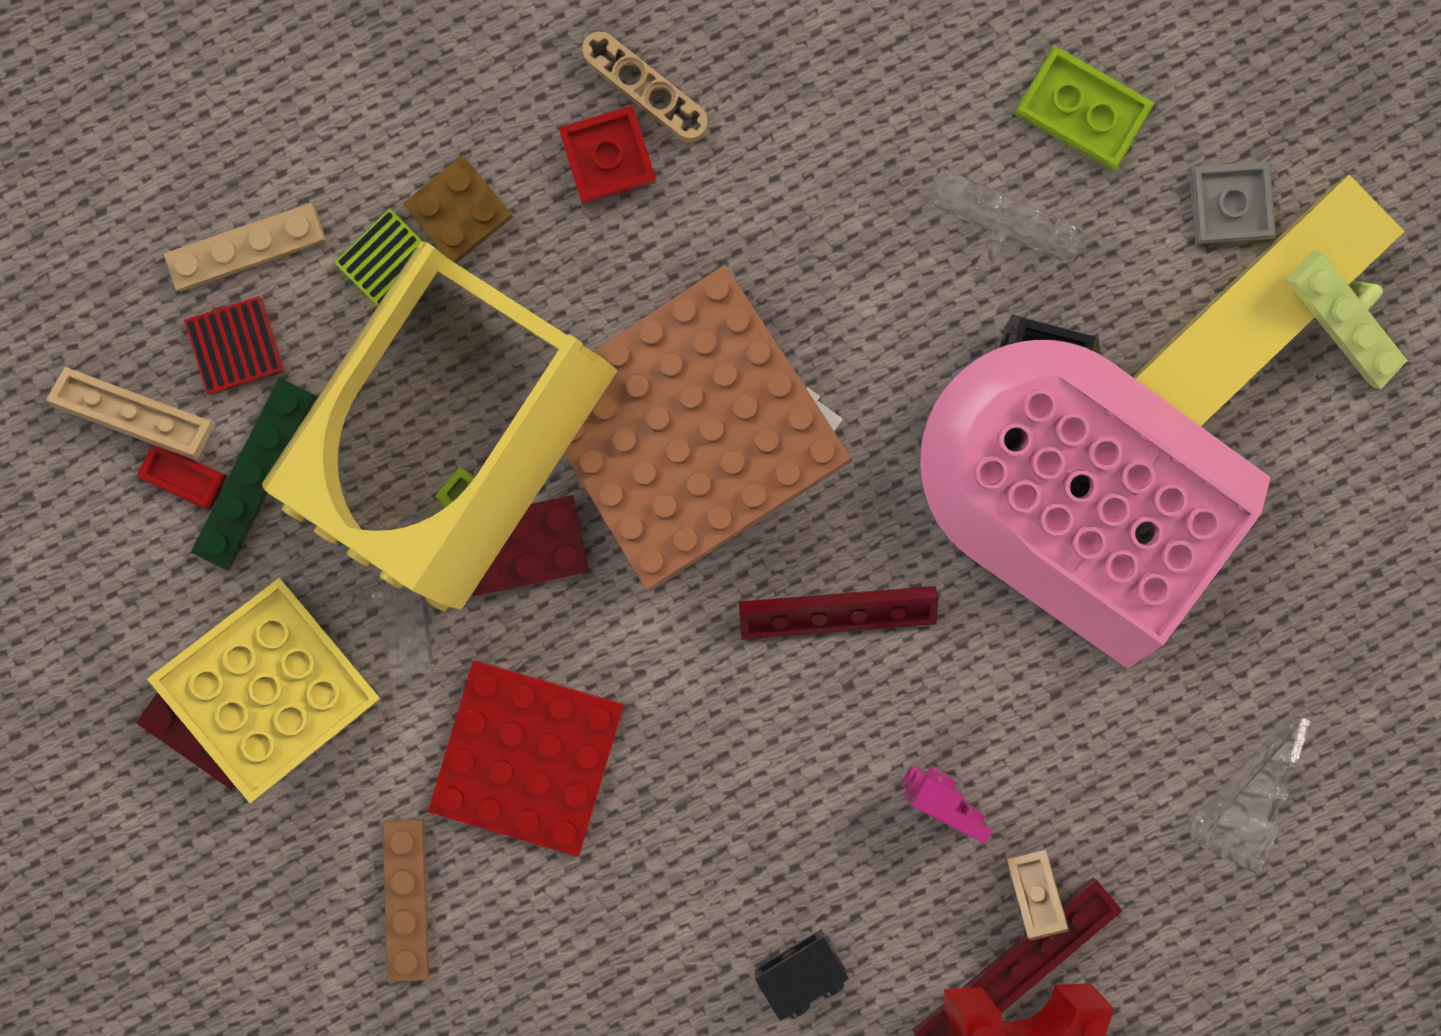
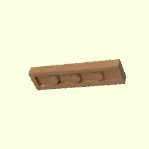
(405, 900)

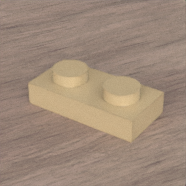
(1037, 895)

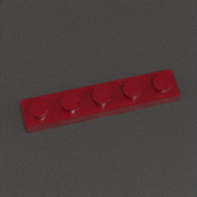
(838, 612)

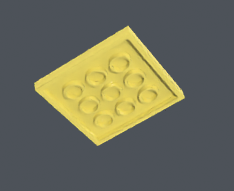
(264, 690)

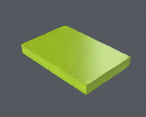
(1084, 108)

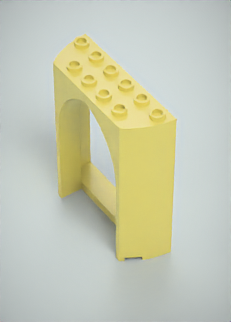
(456, 546)

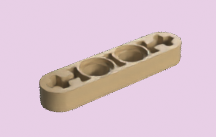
(647, 85)

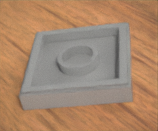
(1232, 203)

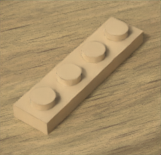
(245, 247)
(130, 413)

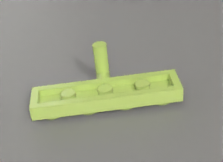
(1346, 318)

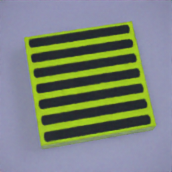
(379, 255)

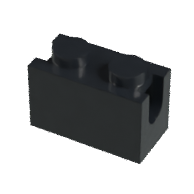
(801, 976)

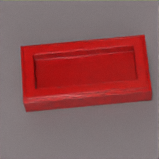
(181, 476)

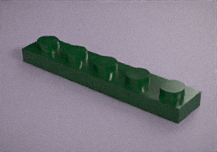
(243, 490)

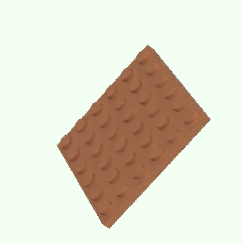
(698, 430)

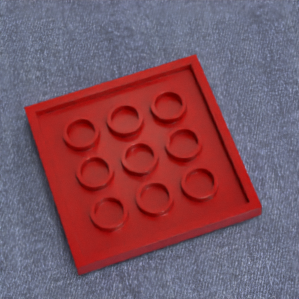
(526, 758)

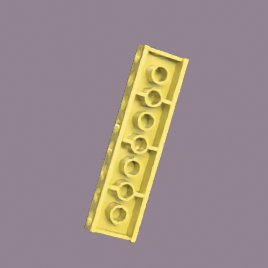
(1260, 309)

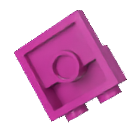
(937, 796)

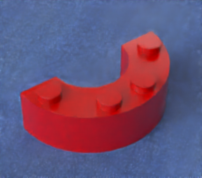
(1069, 1012)

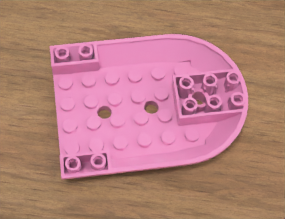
(1082, 552)

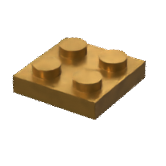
(458, 209)

